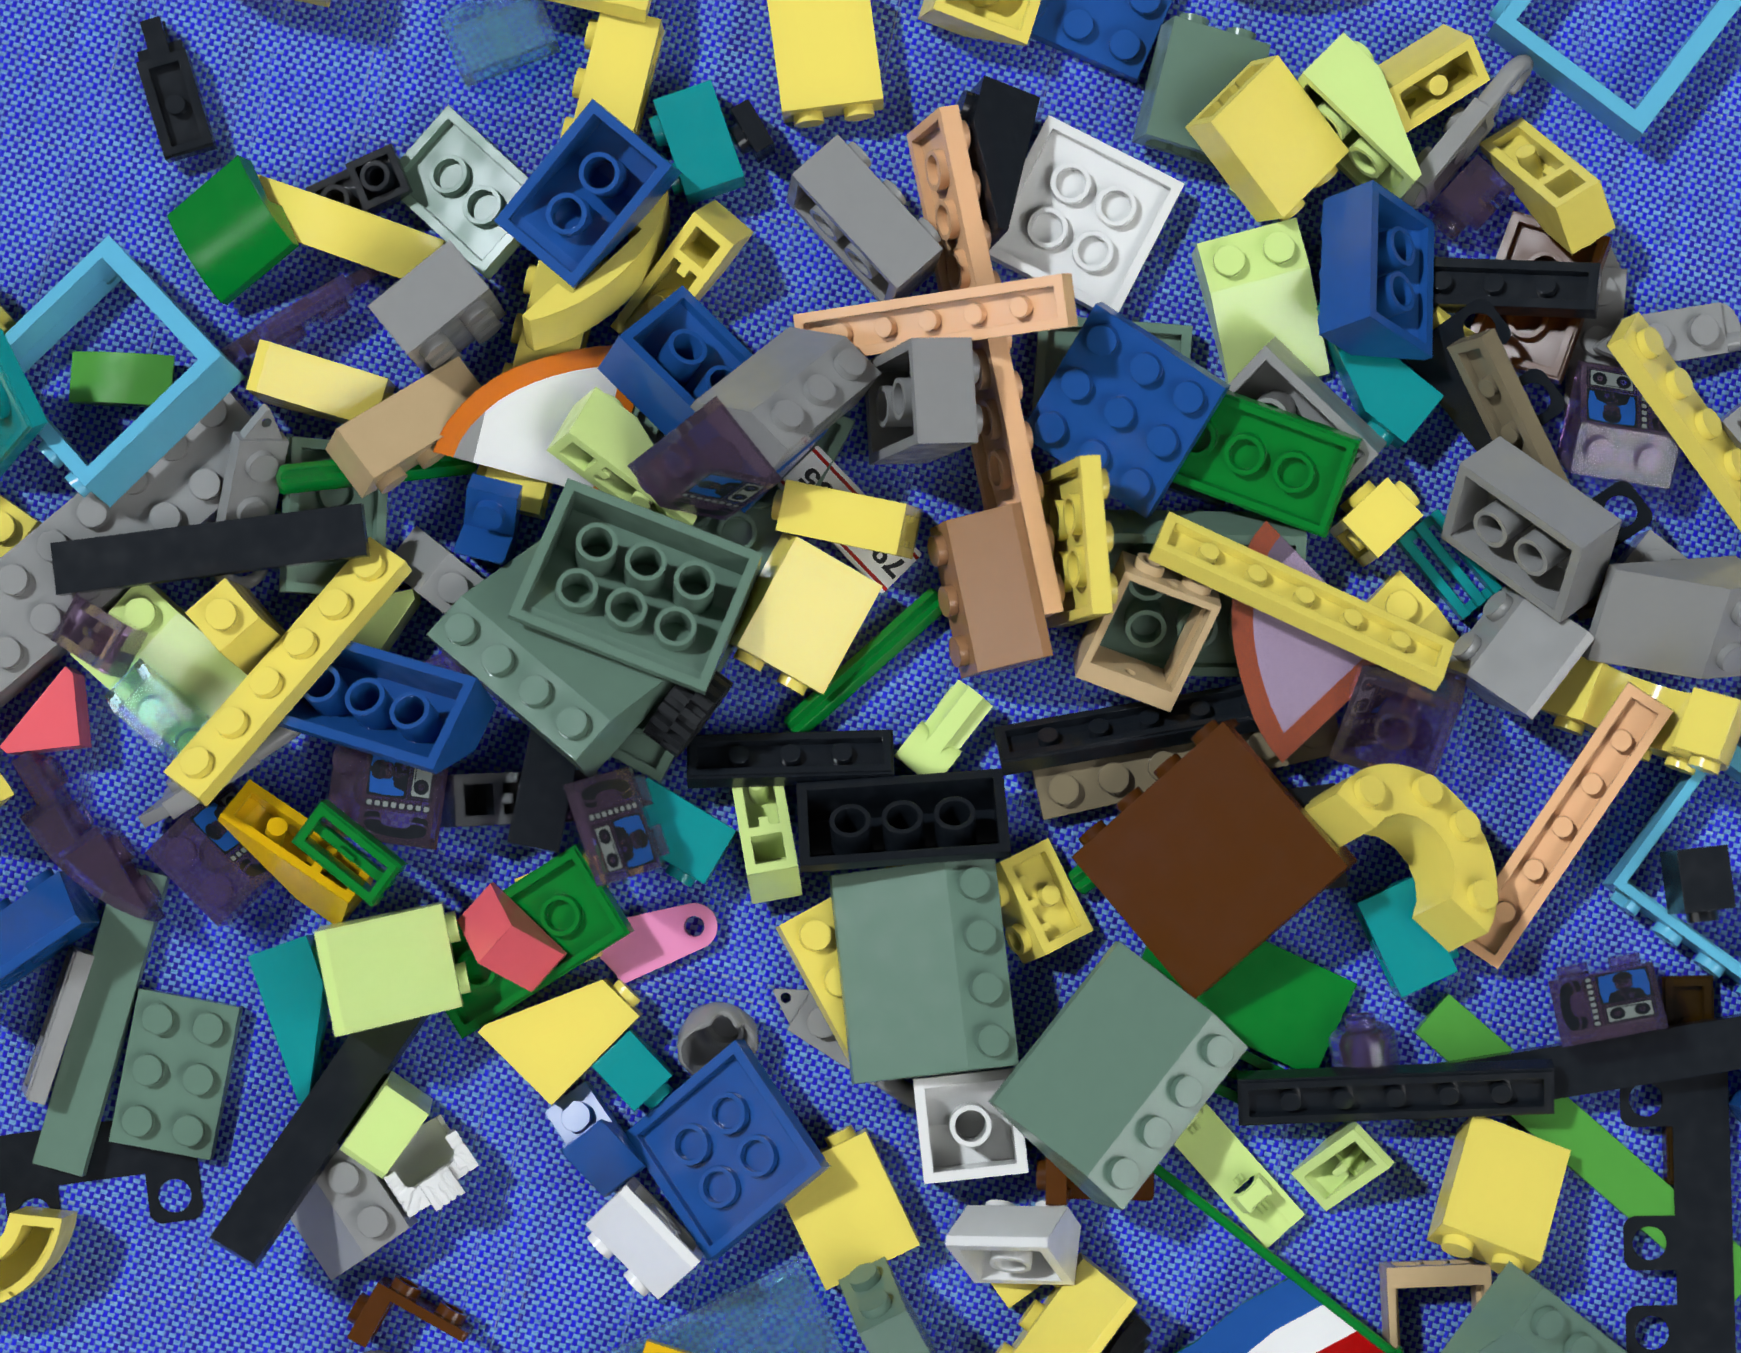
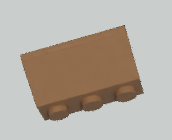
(989, 591)

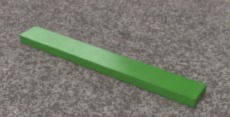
(1594, 1152)

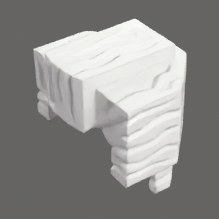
(430, 1168)

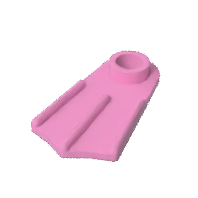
(659, 940)

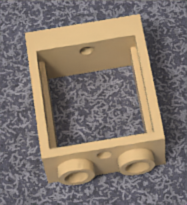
(1135, 677)
(1427, 1274)

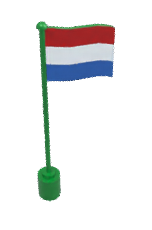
(1284, 1317)

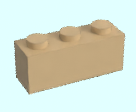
(400, 430)

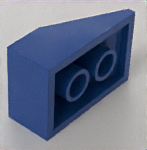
(587, 194)

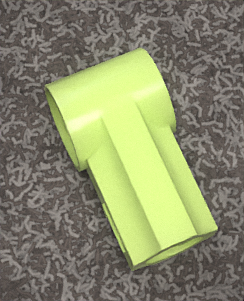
(938, 741)

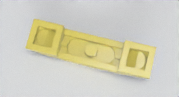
(351, 231)
(565, 314)

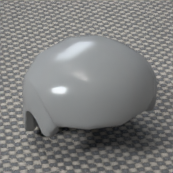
(710, 1031)

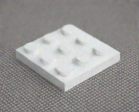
(1085, 215)

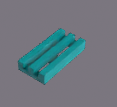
(1476, 597)

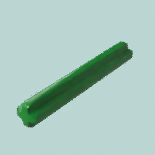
(327, 475)
(866, 663)

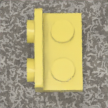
(1038, 903)

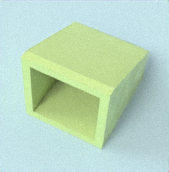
(391, 967)

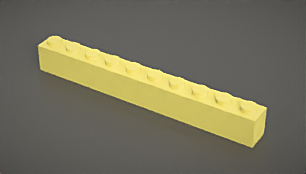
(620, 80)

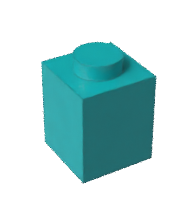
(635, 1071)

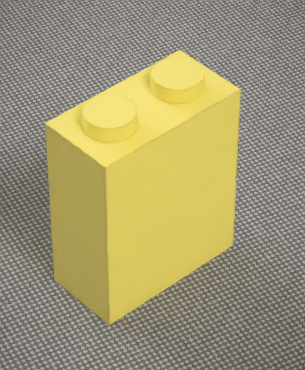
(825, 60)
(1268, 140)
(802, 615)
(1498, 1195)
(851, 1210)

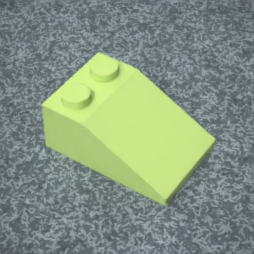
(1361, 111)
(1258, 290)
(175, 649)

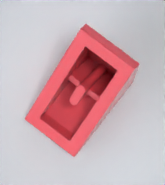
(55, 720)
(508, 939)

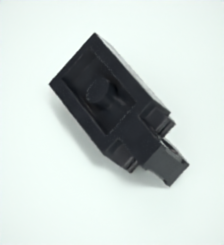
(173, 94)

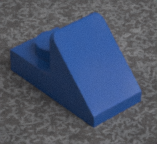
(490, 520)
(594, 1140)

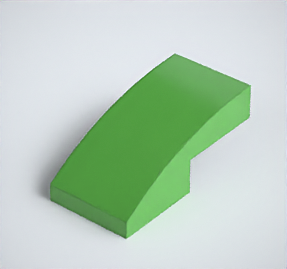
(119, 378)

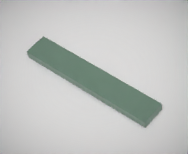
(96, 1038)

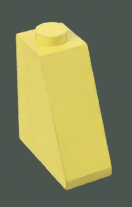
(314, 384)
(846, 518)
(236, 624)
(565, 1035)

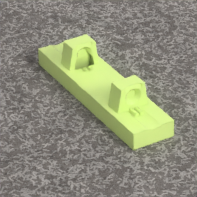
(1227, 1166)

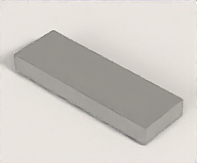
(57, 1024)

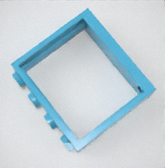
(1590, 93)
(164, 420)
(1633, 900)

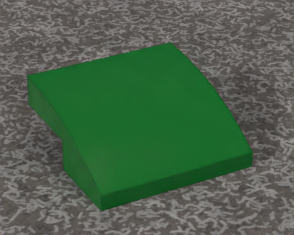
(232, 230)

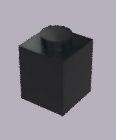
(1698, 882)

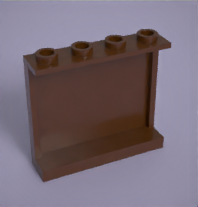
(1210, 858)

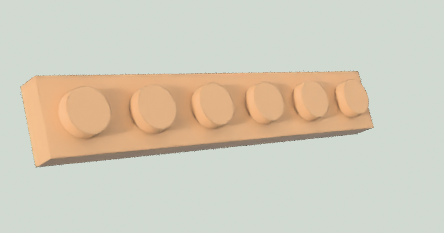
(967, 312)
(1570, 817)

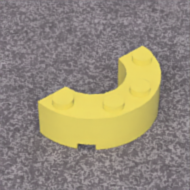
(1696, 735)
(1431, 833)
(32, 1246)

